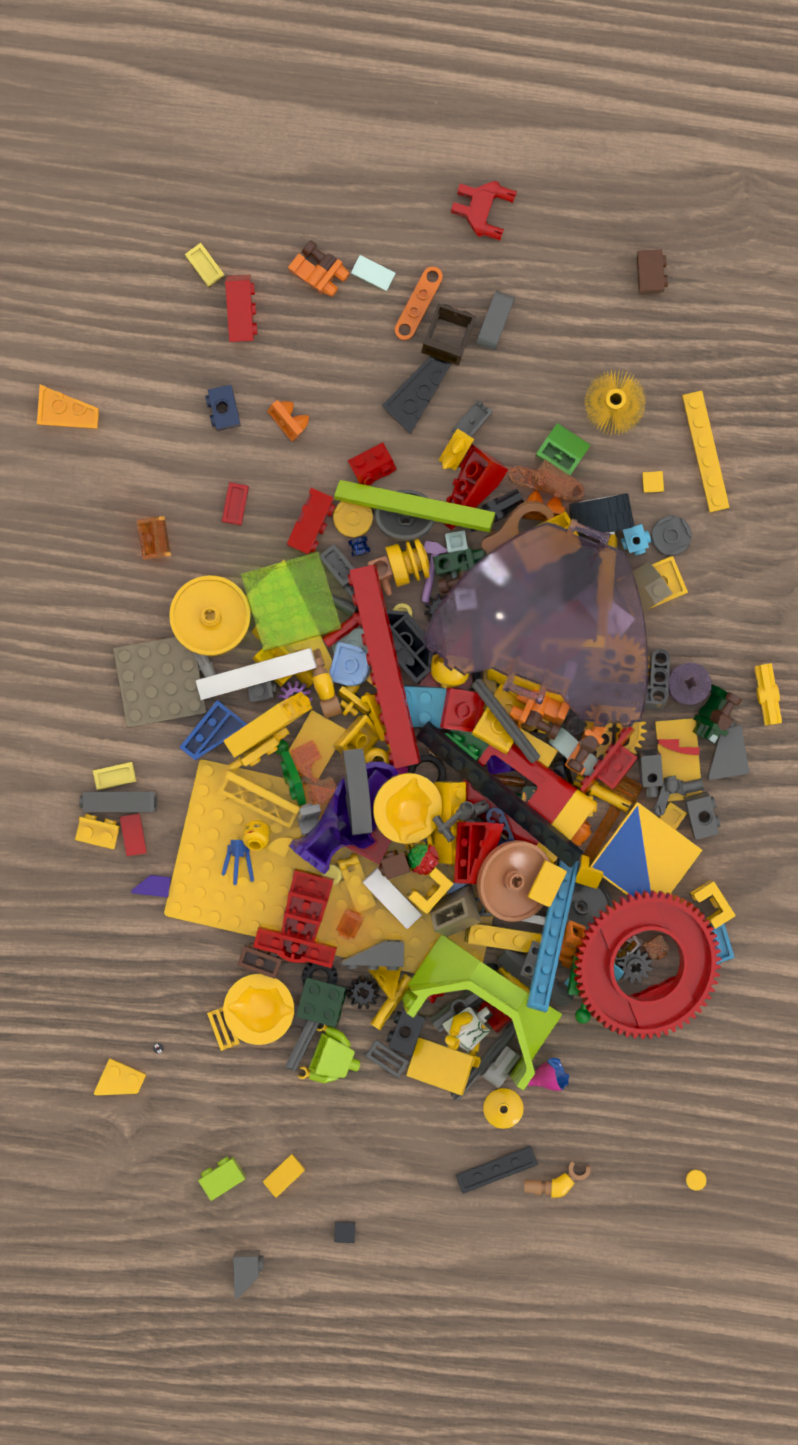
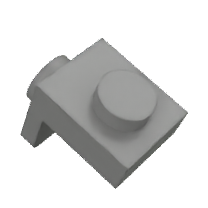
(308, 817)

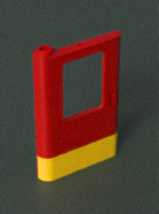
(554, 798)

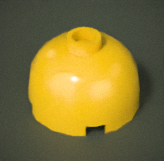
(444, 676)

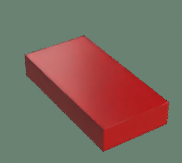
(235, 503)
(133, 834)

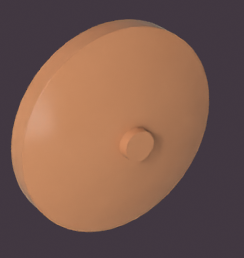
(508, 878)

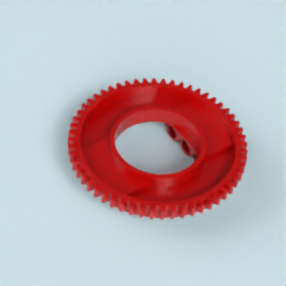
(661, 1004)

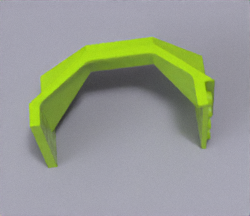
(454, 969)

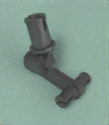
(673, 786)
(464, 812)

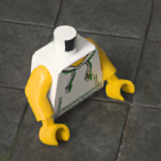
(467, 1031)

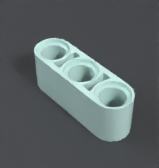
(565, 745)

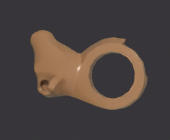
(510, 527)

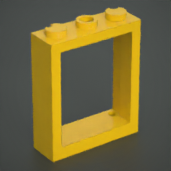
(268, 724)

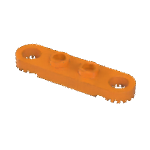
(418, 303)

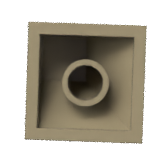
(650, 586)

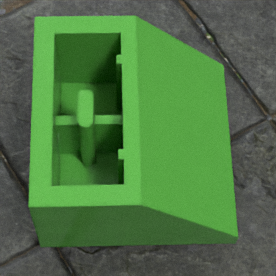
(563, 449)

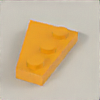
(64, 411)

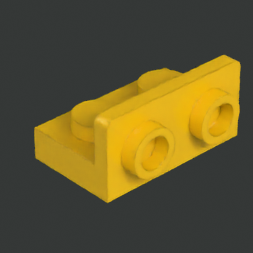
(97, 832)

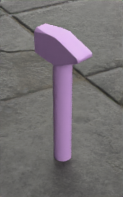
(434, 549)

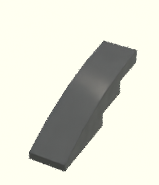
(338, 566)
(357, 792)
(514, 963)

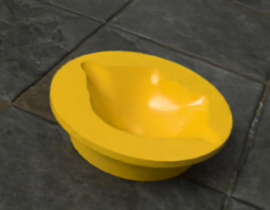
(406, 808)
(258, 1009)

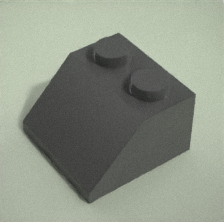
(246, 1269)

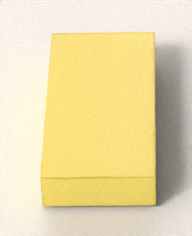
(204, 265)
(114, 776)

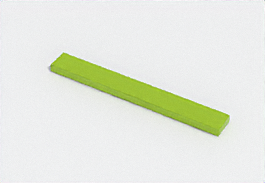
(414, 506)

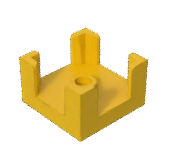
(434, 893)
(718, 901)

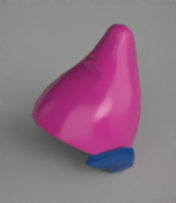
(550, 1076)

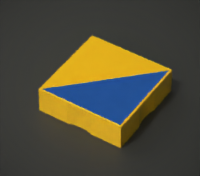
(645, 854)

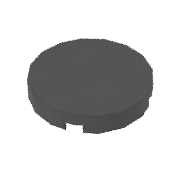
(671, 535)

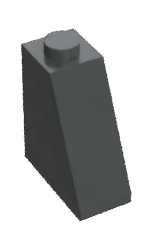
(729, 755)

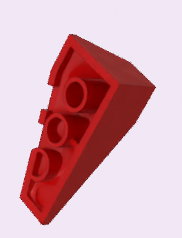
(477, 479)

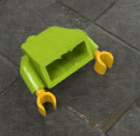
(331, 1058)

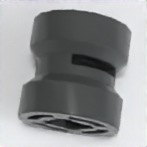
(572, 723)

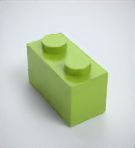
(221, 1178)

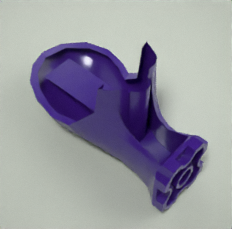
(334, 828)

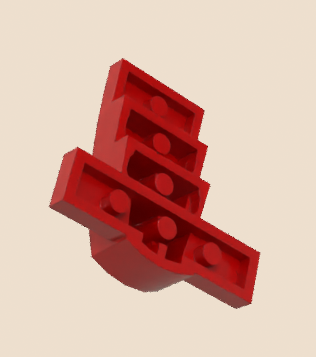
(301, 922)

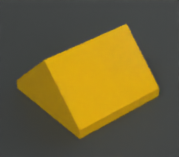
(358, 735)

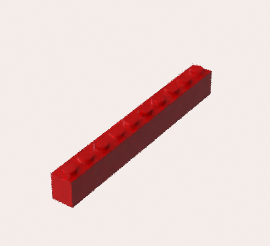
(385, 666)

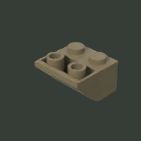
(455, 912)

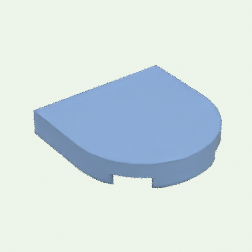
(349, 665)

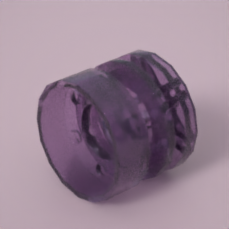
(678, 689)

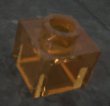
(656, 947)

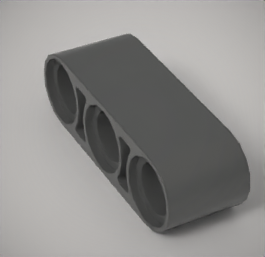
(495, 320)

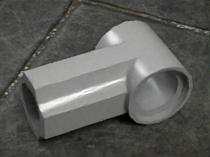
(498, 1070)

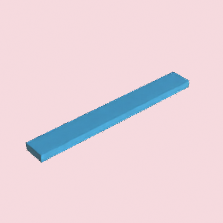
(551, 941)

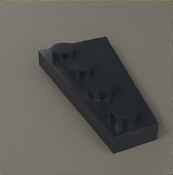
(416, 392)

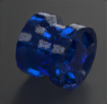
(359, 546)

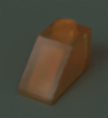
(349, 924)

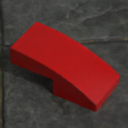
(673, 745)

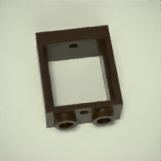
(441, 350)

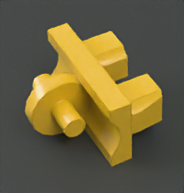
(347, 694)

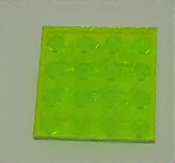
(291, 601)

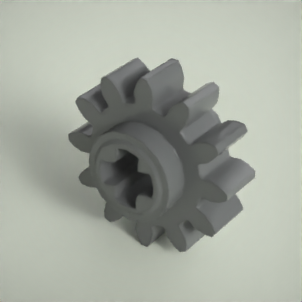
(635, 972)

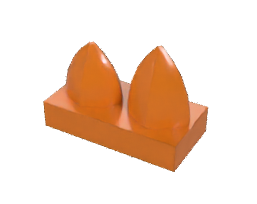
(282, 416)
(554, 504)

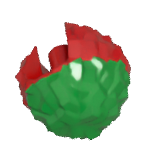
(423, 859)

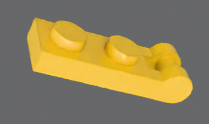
(358, 890)

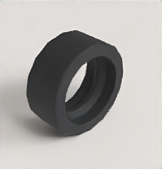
(429, 758)

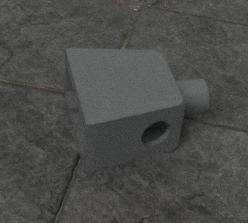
(650, 762)

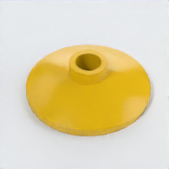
(499, 1098)

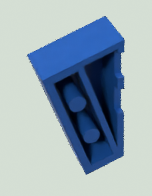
(212, 731)

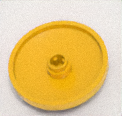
(210, 615)

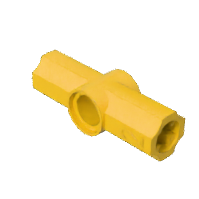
(768, 694)

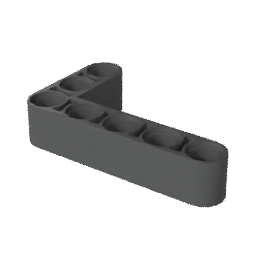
(658, 688)

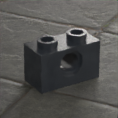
(401, 1043)

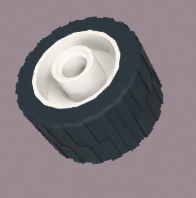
(604, 513)

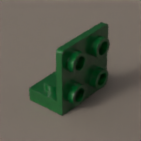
(322, 1002)

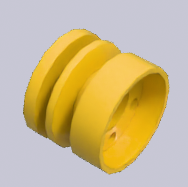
(408, 562)

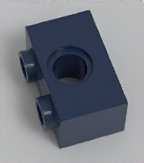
(230, 418)

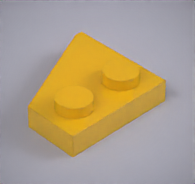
(119, 1079)

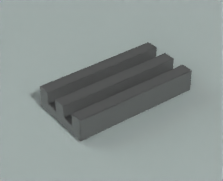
(401, 1067)

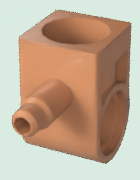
(385, 573)

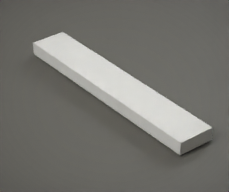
(256, 673)

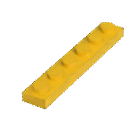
(705, 451)

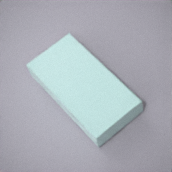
(373, 273)

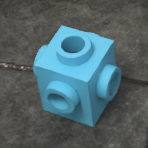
(636, 531)

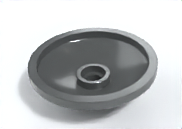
(393, 523)
(590, 902)

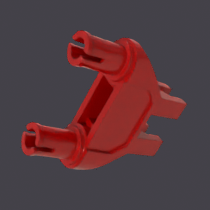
(480, 206)

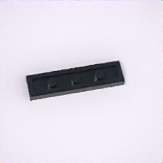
(496, 1169)

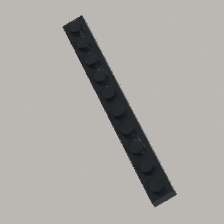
(499, 794)

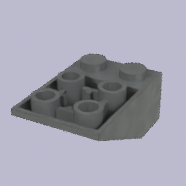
(383, 953)

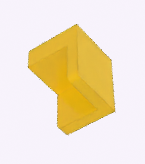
(587, 875)

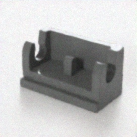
(473, 419)

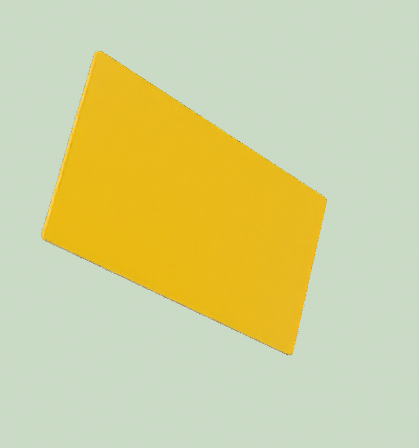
(208, 898)

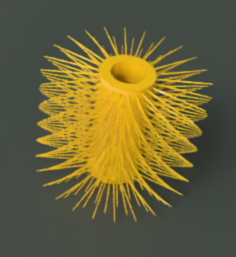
(620, 395)

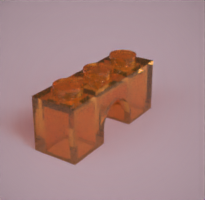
(304, 757)

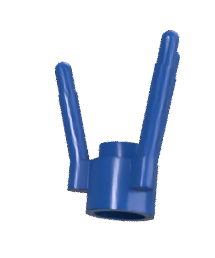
(237, 849)

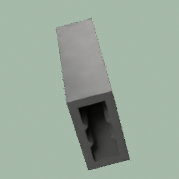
(118, 801)

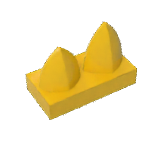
(455, 450)

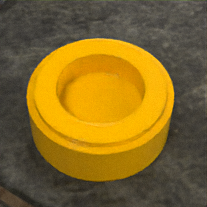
(696, 1179)

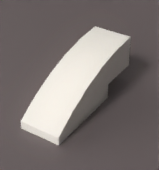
(392, 898)

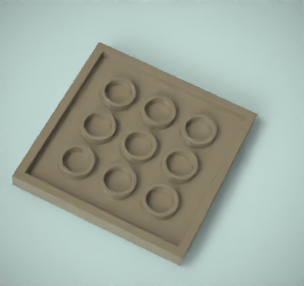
(158, 681)

